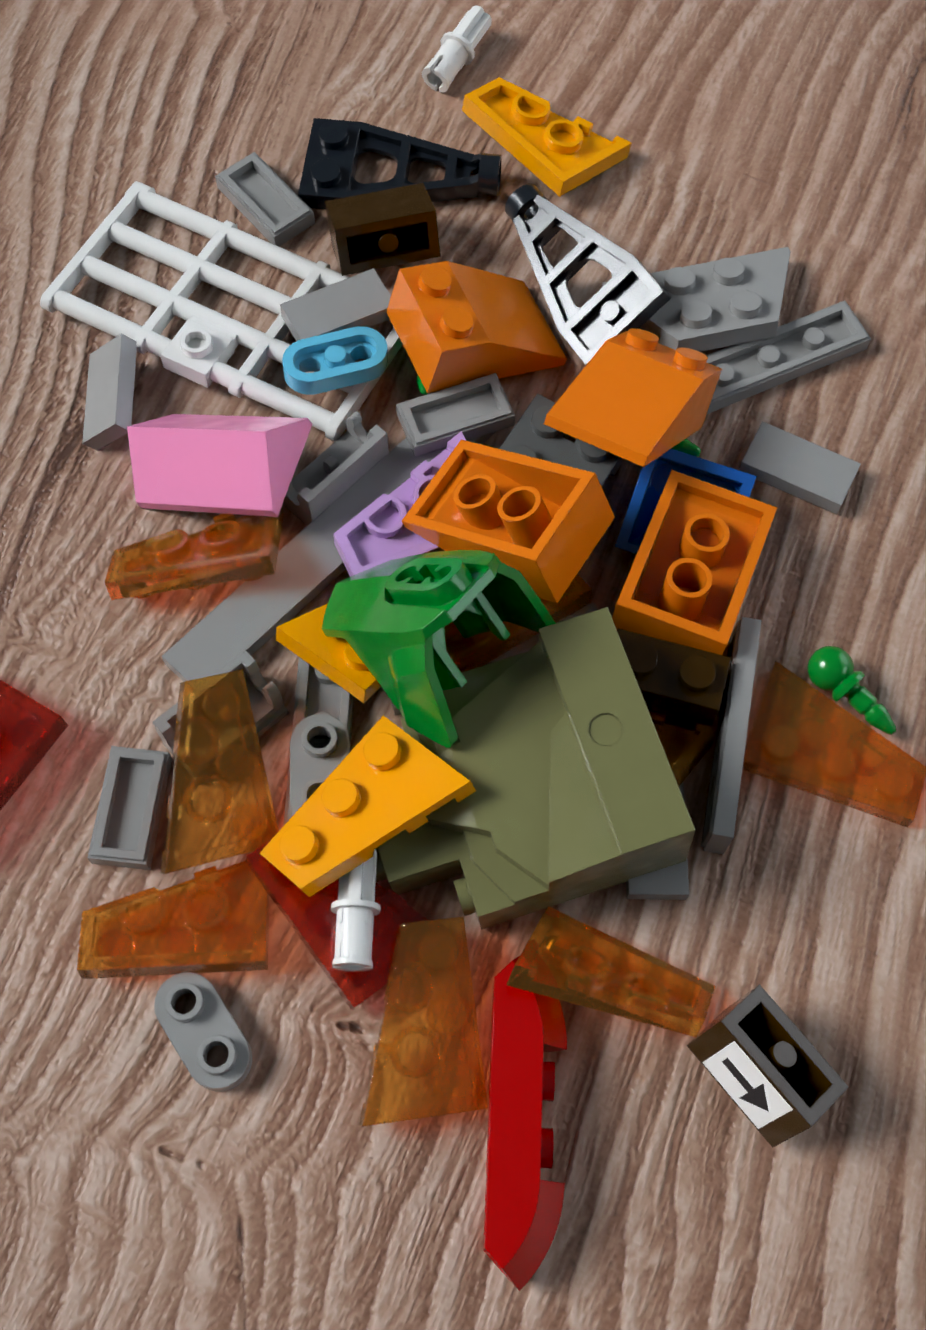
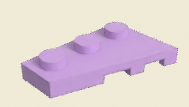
(378, 530)

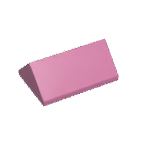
(216, 462)

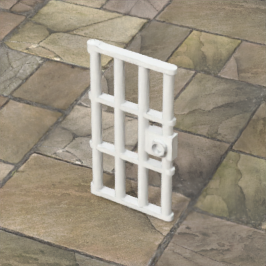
(207, 336)

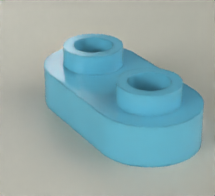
(333, 360)

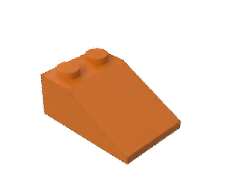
(469, 325)
(637, 397)
(519, 508)
(694, 564)

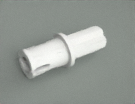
(456, 49)
(355, 917)

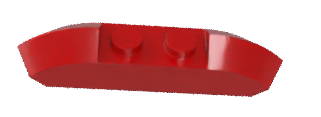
(519, 1206)

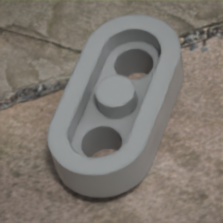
(312, 765)
(201, 1030)

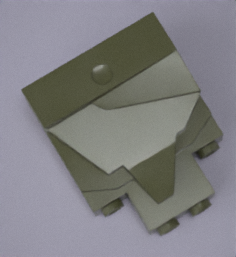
(562, 780)

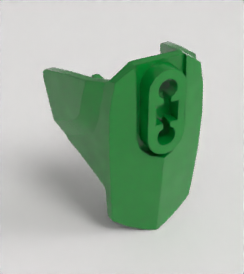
(399, 616)

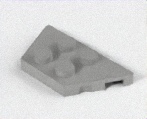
(721, 301)

